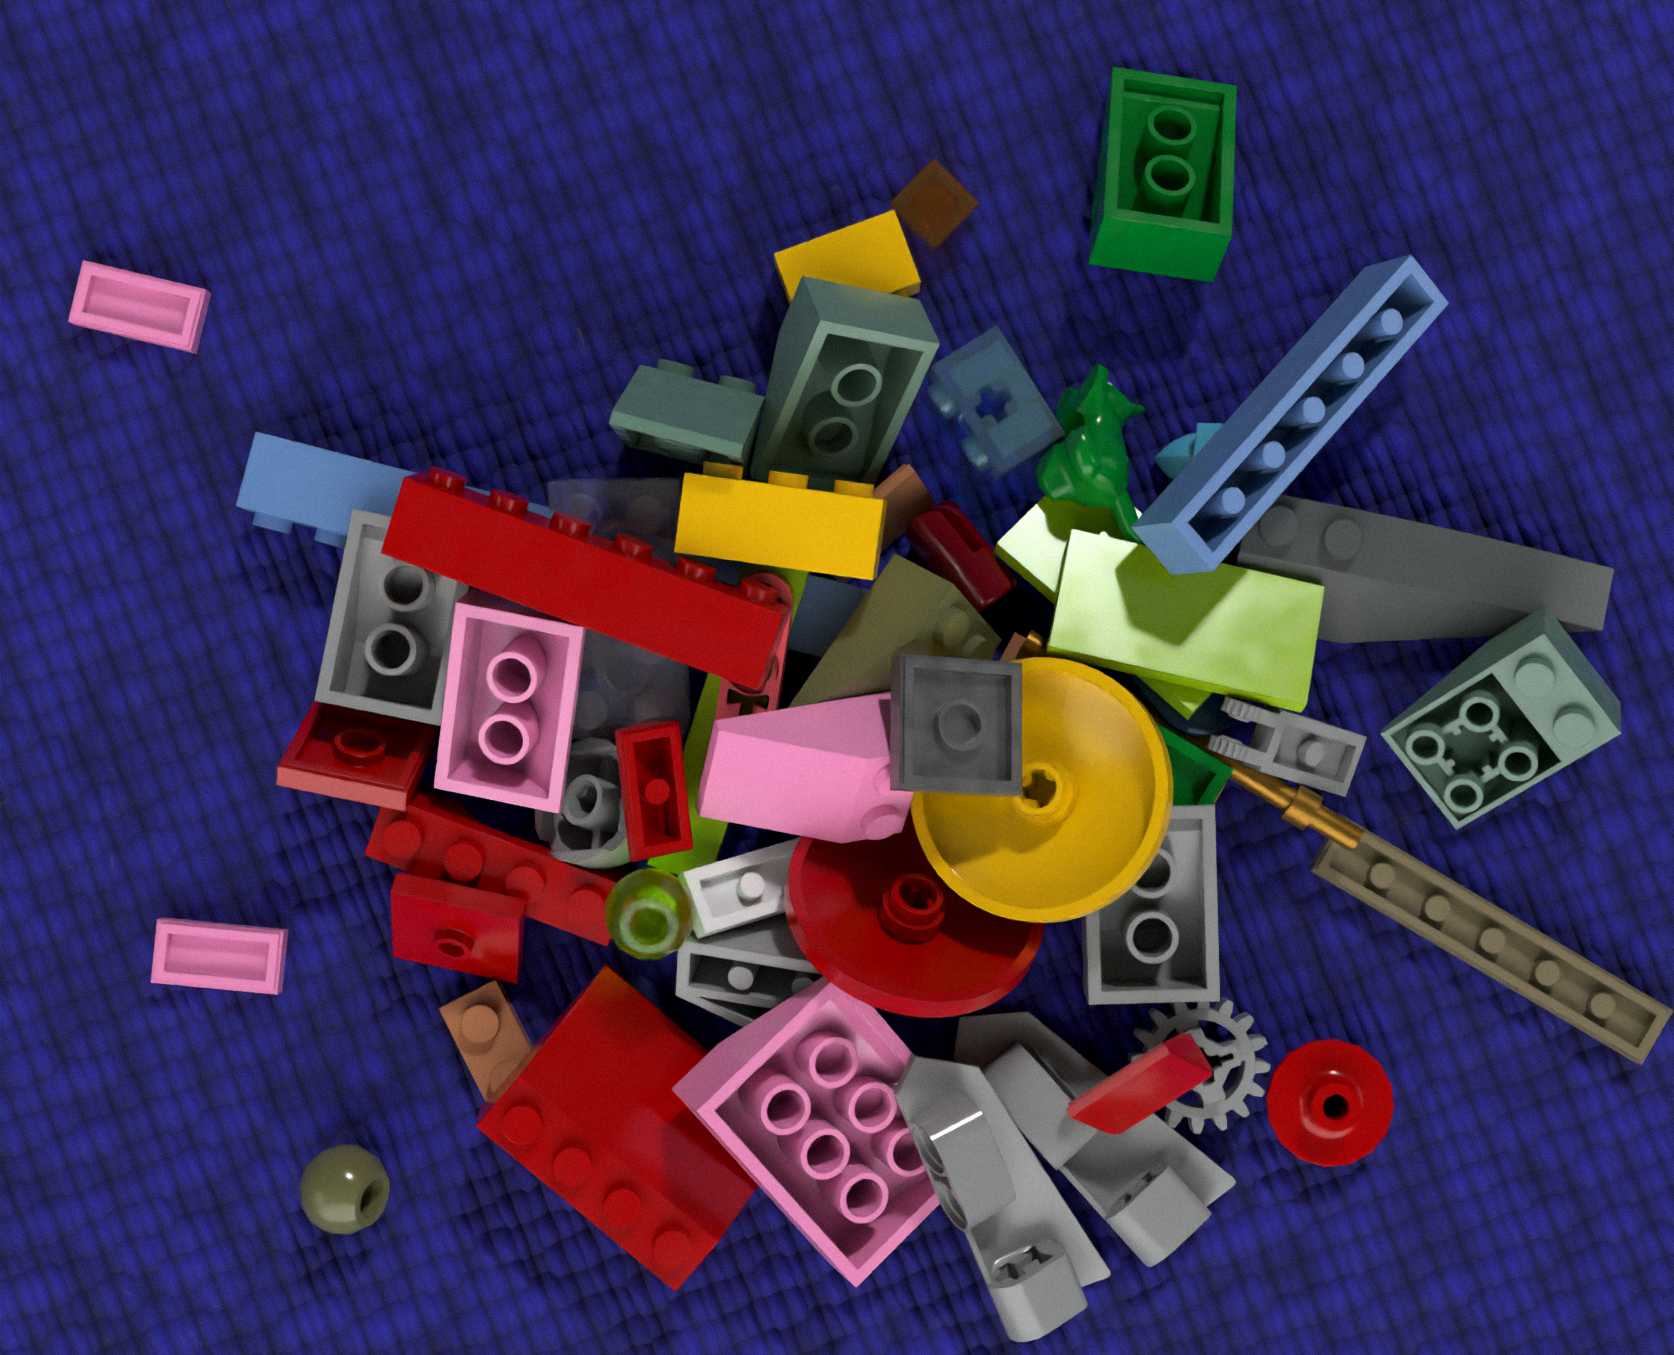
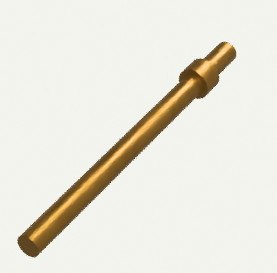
(1297, 805)

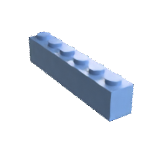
(1289, 416)

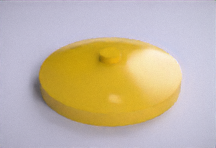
(1087, 807)

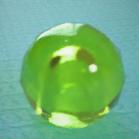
(650, 913)

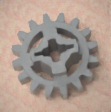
(1226, 1053)

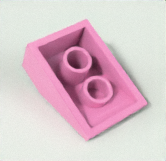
(806, 771)

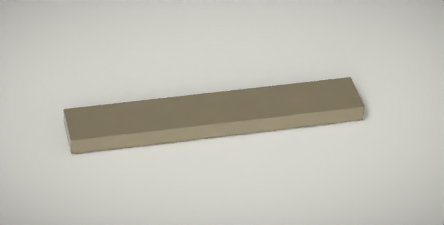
(1494, 943)

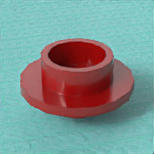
(1303, 1084)

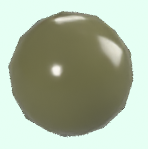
(344, 1189)

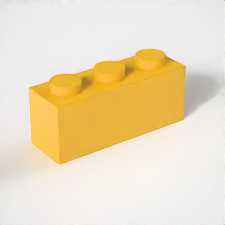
(781, 522)

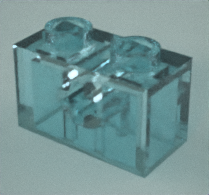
(993, 368)

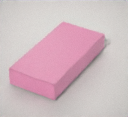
(139, 307)
(219, 956)

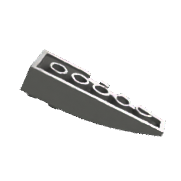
(1415, 578)

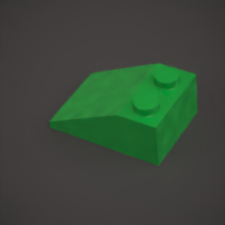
(1164, 176)

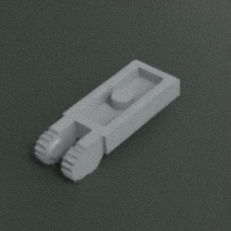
(1293, 747)

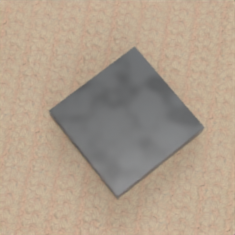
(956, 726)

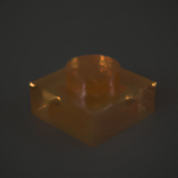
(933, 205)

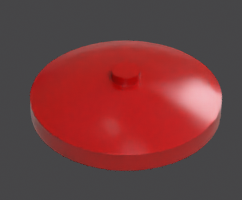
(896, 932)

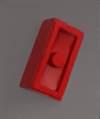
(653, 788)
(1142, 1086)

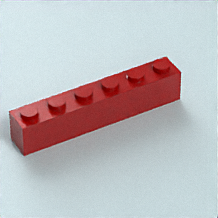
(586, 577)

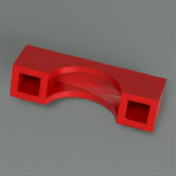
(450, 845)

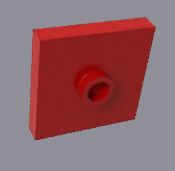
(358, 755)
(457, 927)

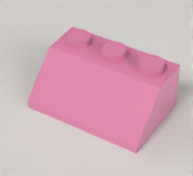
(509, 702)

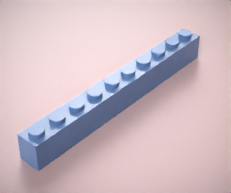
(320, 488)

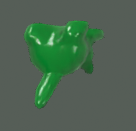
(1092, 459)

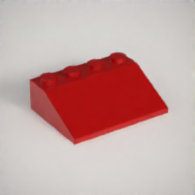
(611, 1136)

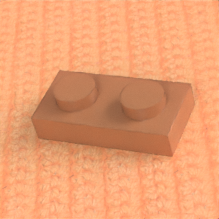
(487, 1034)

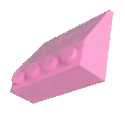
(818, 1124)

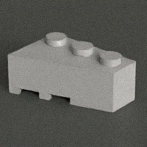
(743, 970)

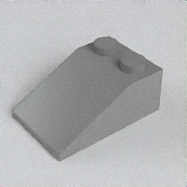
(387, 630)
(1164, 931)

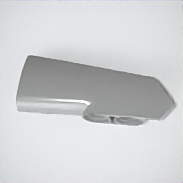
(1141, 1181)
(998, 1196)

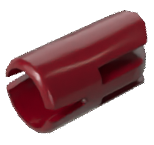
(960, 554)

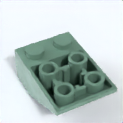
(1505, 719)

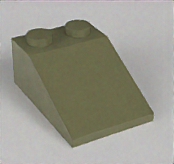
(902, 614)

